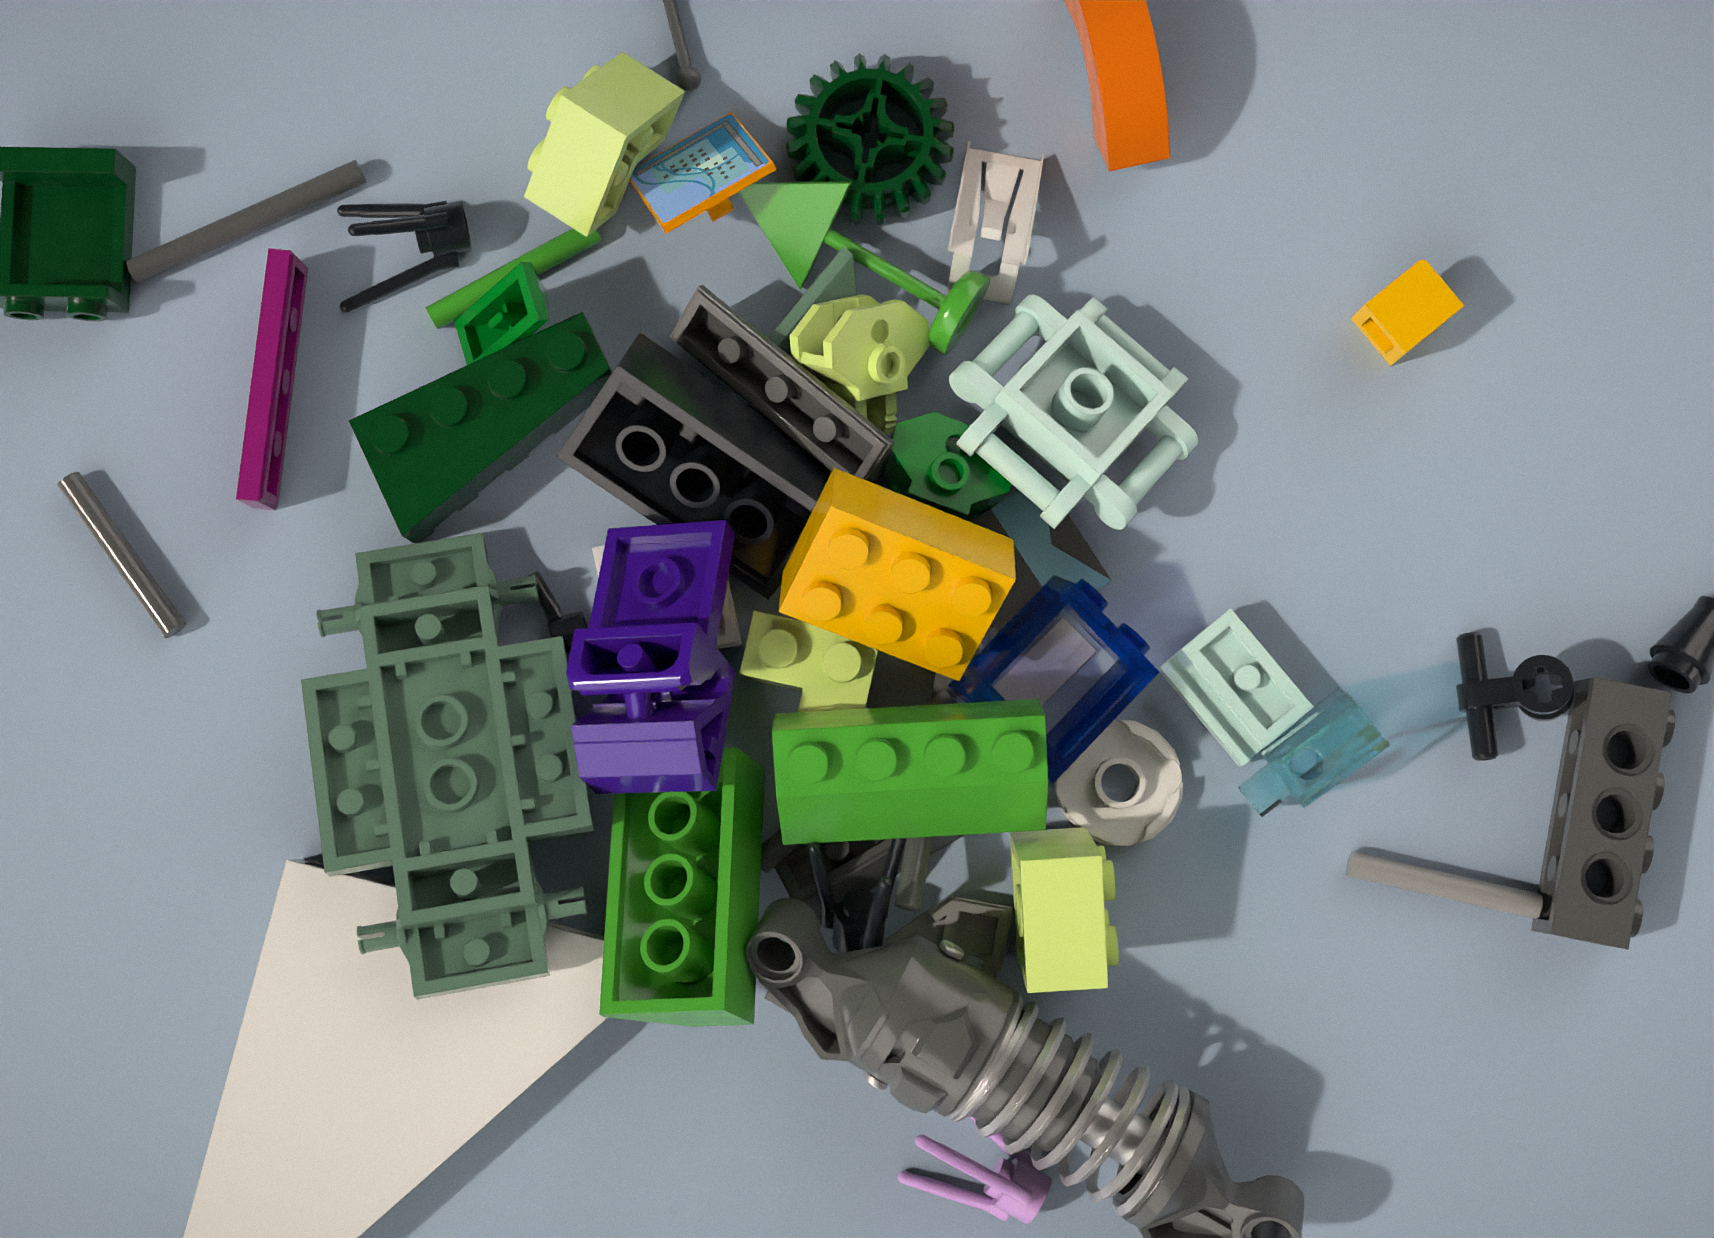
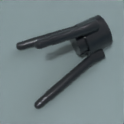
(437, 227)
(861, 915)

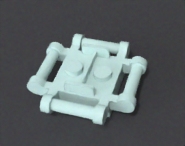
(1074, 409)

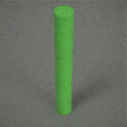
(542, 257)

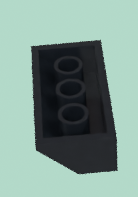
(697, 454)

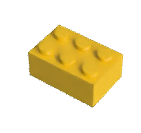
(897, 575)

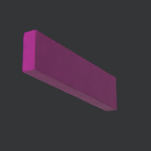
(272, 380)

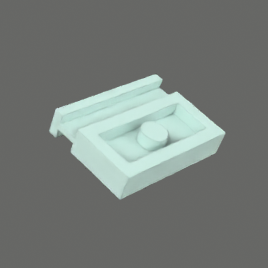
(1235, 687)

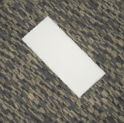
(1046, 665)

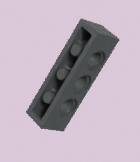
(1575, 836)

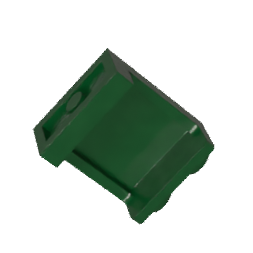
(65, 231)

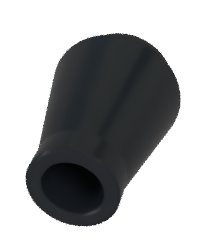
(1686, 651)

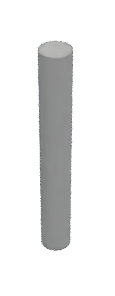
(1444, 885)

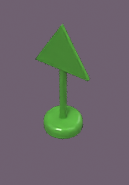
(799, 222)

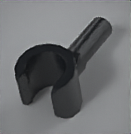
(557, 623)

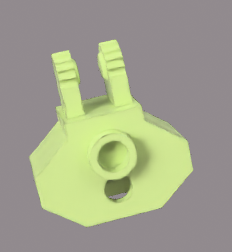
(863, 353)

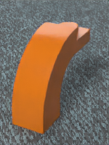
(1123, 81)

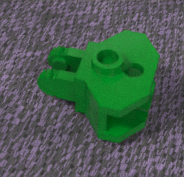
(938, 471)

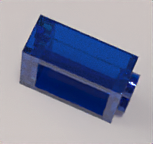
(1102, 701)

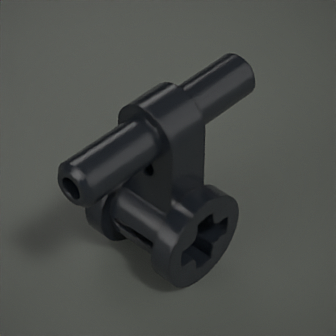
(1481, 695)

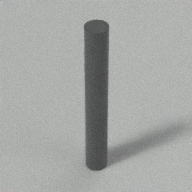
(121, 554)

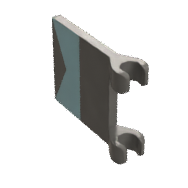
(1038, 555)

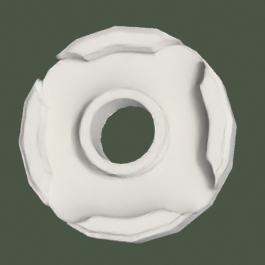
(1156, 792)

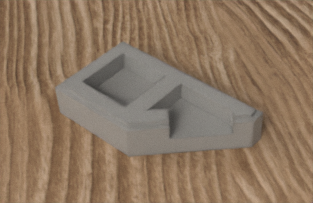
(970, 924)

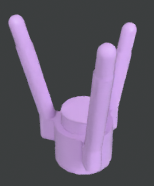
(1012, 1186)

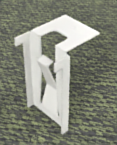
(999, 186)

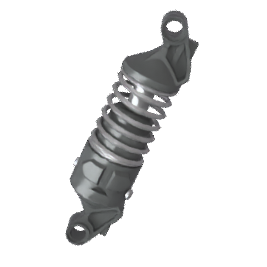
(965, 1047)

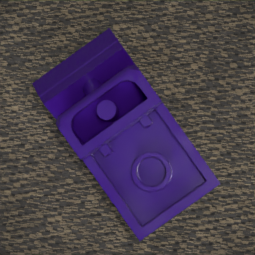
(656, 660)

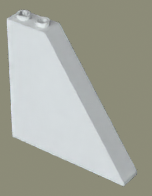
(355, 1085)

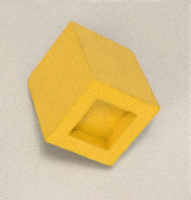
(1407, 311)

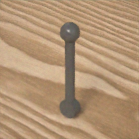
(688, 77)

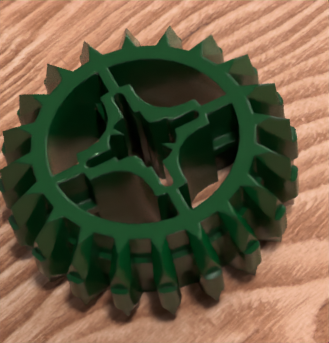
(894, 141)

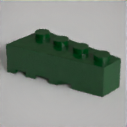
(475, 423)

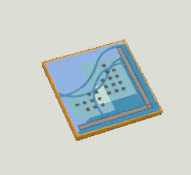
(701, 173)

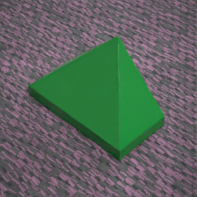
(504, 314)

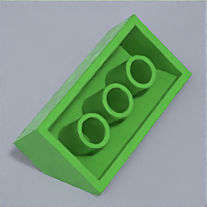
(911, 771)
(685, 901)

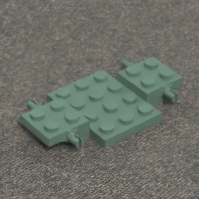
(447, 764)

